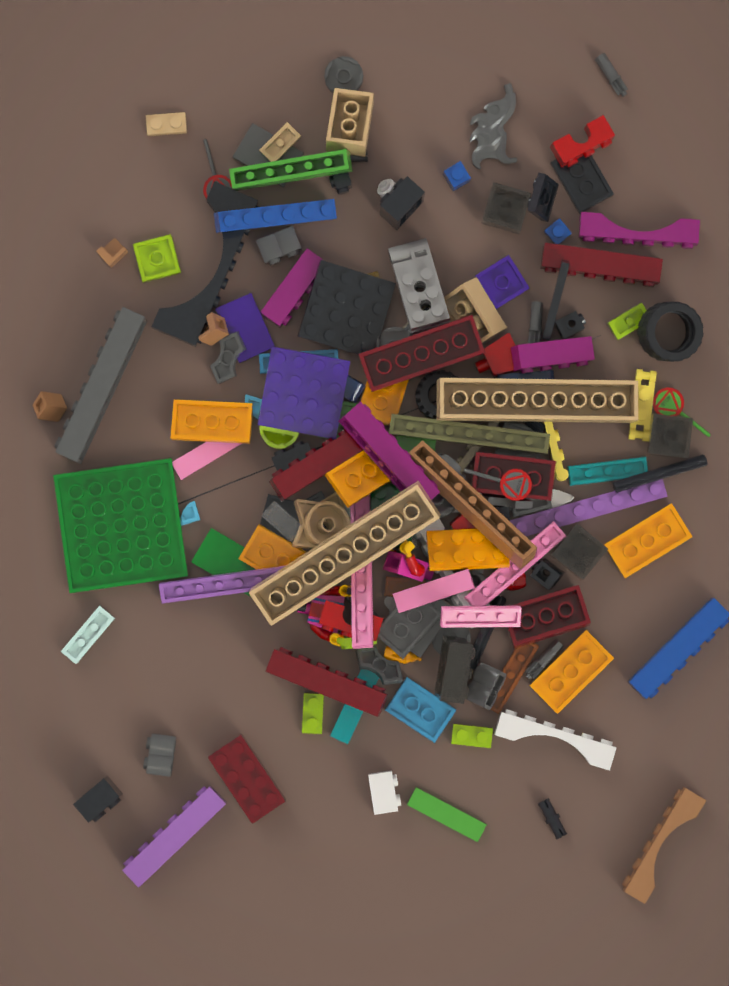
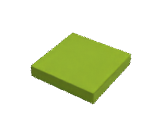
(156, 258)

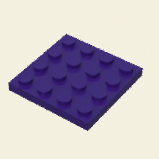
(303, 392)

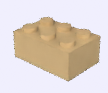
(350, 121)

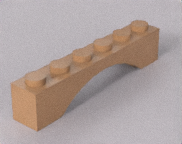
(685, 807)

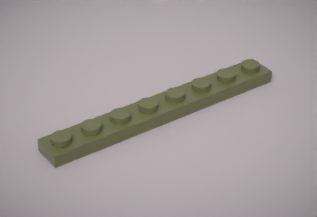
(469, 434)

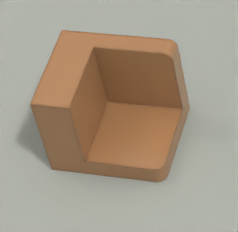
(112, 252)
(215, 330)
(49, 406)

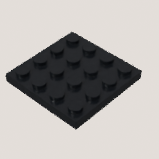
(346, 308)

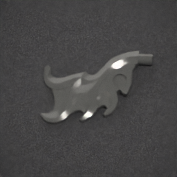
(490, 130)

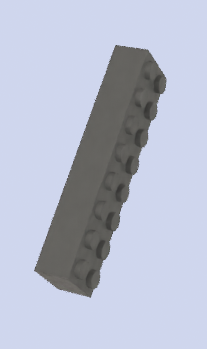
(101, 385)

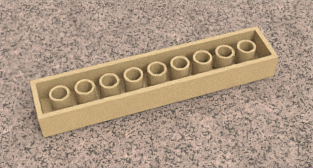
(537, 400)
(344, 553)

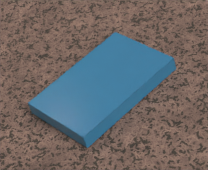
(420, 709)

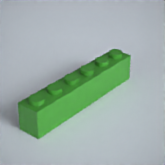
(290, 170)

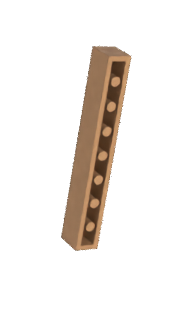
(474, 506)

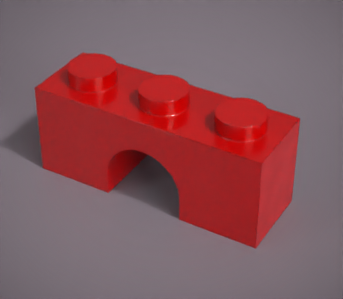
(568, 151)
(333, 618)

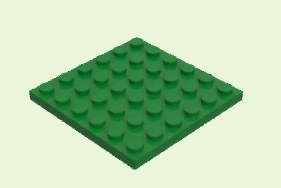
(120, 525)

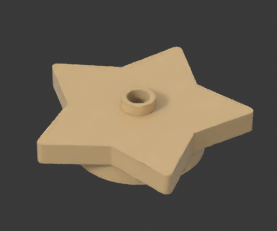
(313, 516)

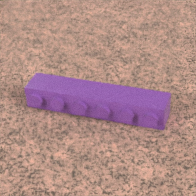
(173, 837)

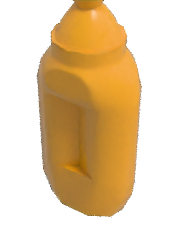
(392, 656)

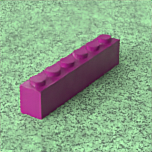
(385, 450)

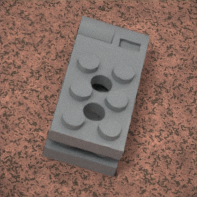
(413, 270)

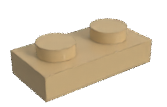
(166, 124)
(280, 143)

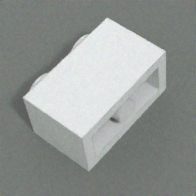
(383, 792)

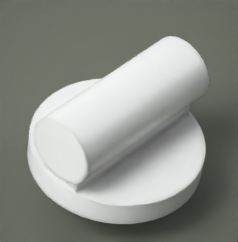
(385, 186)

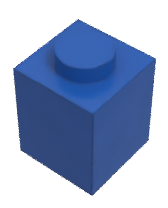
(456, 176)

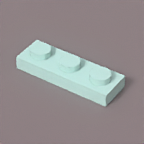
(87, 634)

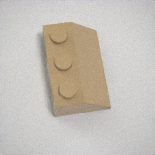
(473, 300)

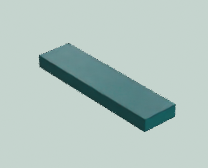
(606, 471)
(349, 715)

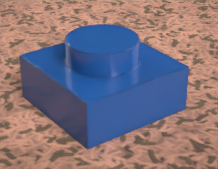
(557, 232)

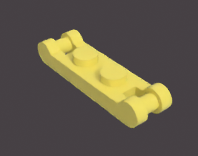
(645, 404)
(555, 453)

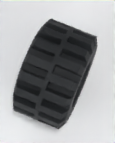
(423, 389)

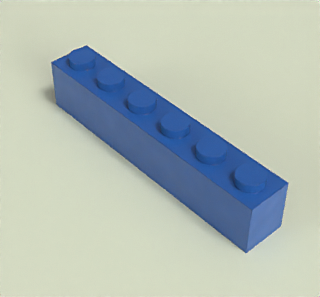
(275, 215)
(679, 648)

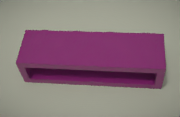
(292, 289)
(552, 353)

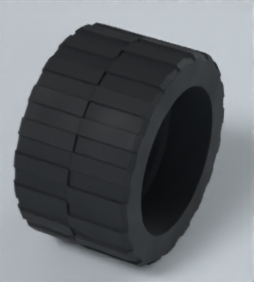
(693, 335)

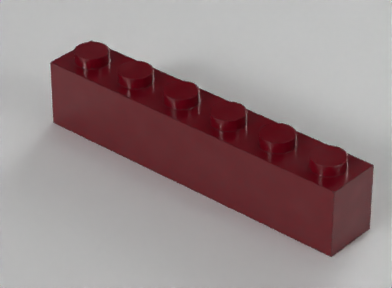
(602, 264)
(314, 465)

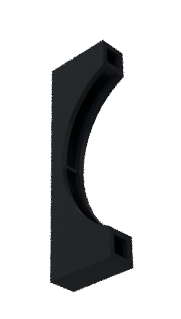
(189, 319)

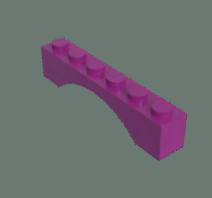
(597, 226)

